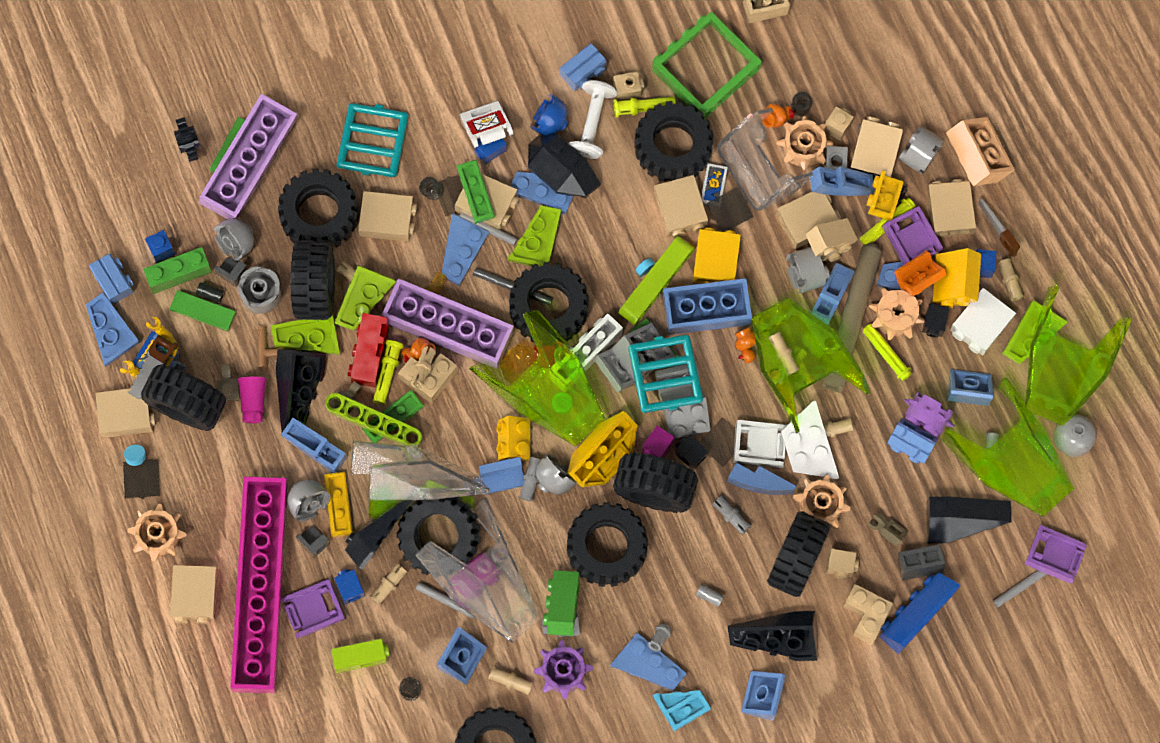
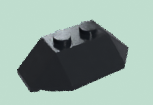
(561, 166)

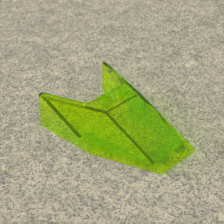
(814, 348)
(1063, 372)
(553, 388)
(1019, 463)

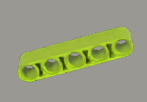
(656, 280)
(365, 414)

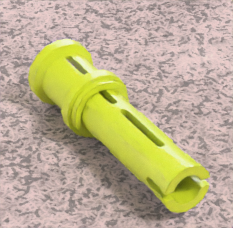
(636, 106)
(389, 362)

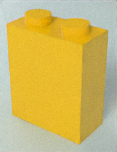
(716, 256)
(961, 279)

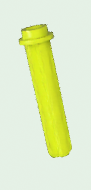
(877, 230)
(887, 353)

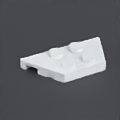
(809, 448)

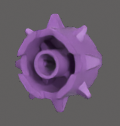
(928, 413)
(563, 657)

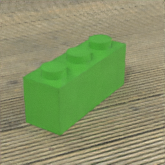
(177, 270)
(562, 603)

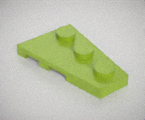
(538, 239)
(362, 295)
(307, 335)
(1019, 344)

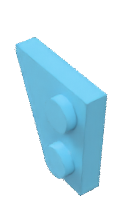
(681, 707)

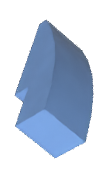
(841, 182)
(832, 293)
(314, 445)
(760, 482)

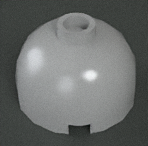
(234, 238)
(1075, 436)
(553, 476)
(306, 499)

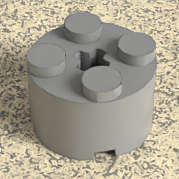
(921, 149)
(806, 270)
(258, 301)

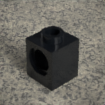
(935, 320)
(690, 452)

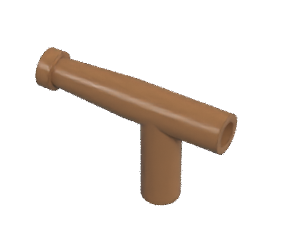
(263, 352)

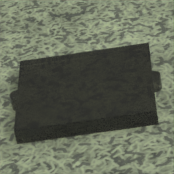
(452, 189)
(729, 209)
(721, 442)
(142, 479)

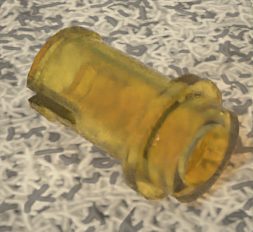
(436, 283)

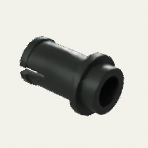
(209, 292)

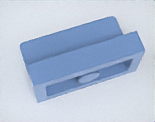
(502, 475)

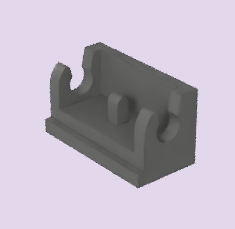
(921, 562)

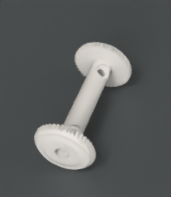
(599, 91)

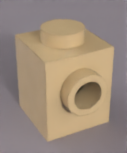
(628, 86)
(838, 123)
(842, 564)

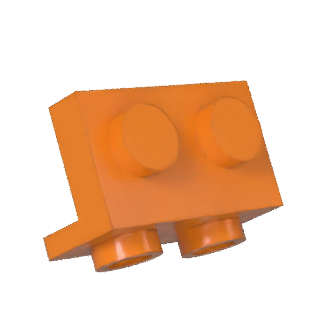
(919, 274)

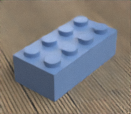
(707, 306)

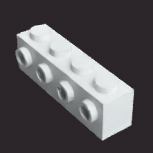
(598, 340)

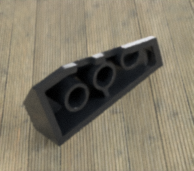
(296, 383)
(962, 517)
(369, 537)
(782, 634)

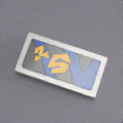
(713, 182)

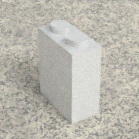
(982, 322)

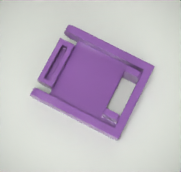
(914, 238)
(1060, 555)
(309, 609)

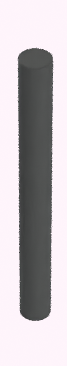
(508, 285)

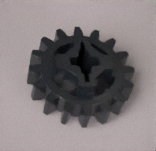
(187, 139)

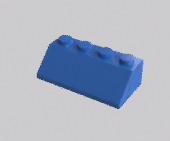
(919, 612)

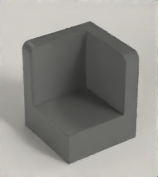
(231, 271)
(313, 541)

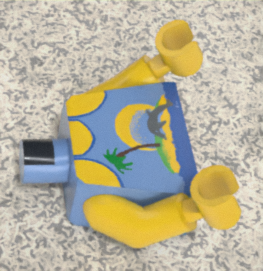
(136, 365)

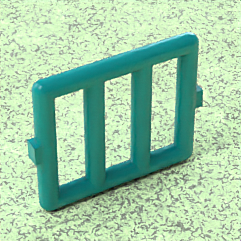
(395, 153)
(688, 359)

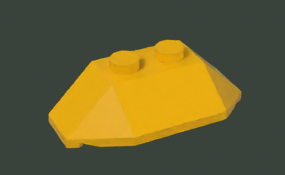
(601, 451)

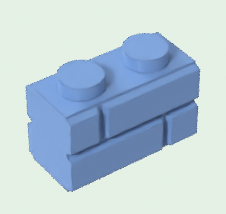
(583, 67)
(111, 279)
(912, 441)

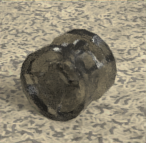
(799, 107)
(434, 192)
(408, 685)

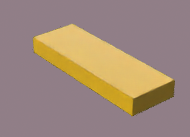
(338, 505)

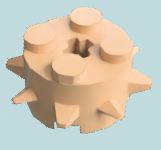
(815, 140)
(889, 322)
(823, 491)
(152, 521)

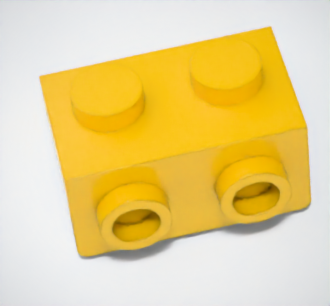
(885, 196)
(513, 438)

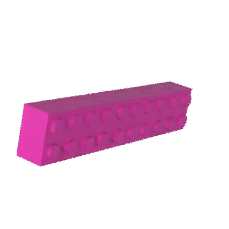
(259, 585)

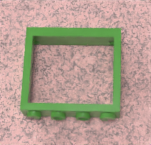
(729, 88)

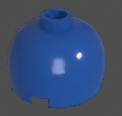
(550, 116)

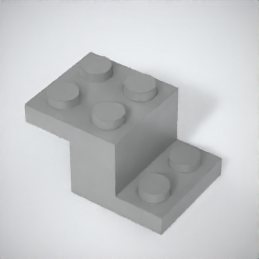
(617, 363)
(686, 419)

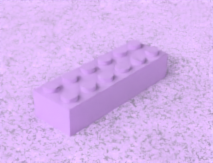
(248, 158)
(448, 323)

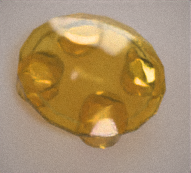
(517, 362)

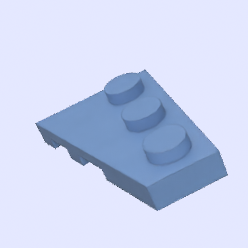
(534, 189)
(462, 248)
(110, 330)
(647, 664)

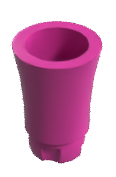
(252, 398)

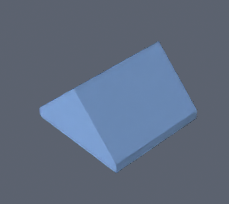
(970, 387)
(461, 656)
(763, 694)

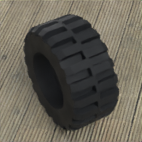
(673, 117)
(318, 184)
(550, 277)
(312, 279)
(183, 397)
(655, 482)
(456, 511)
(614, 517)
(798, 554)
(495, 720)

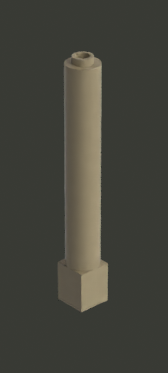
(855, 307)

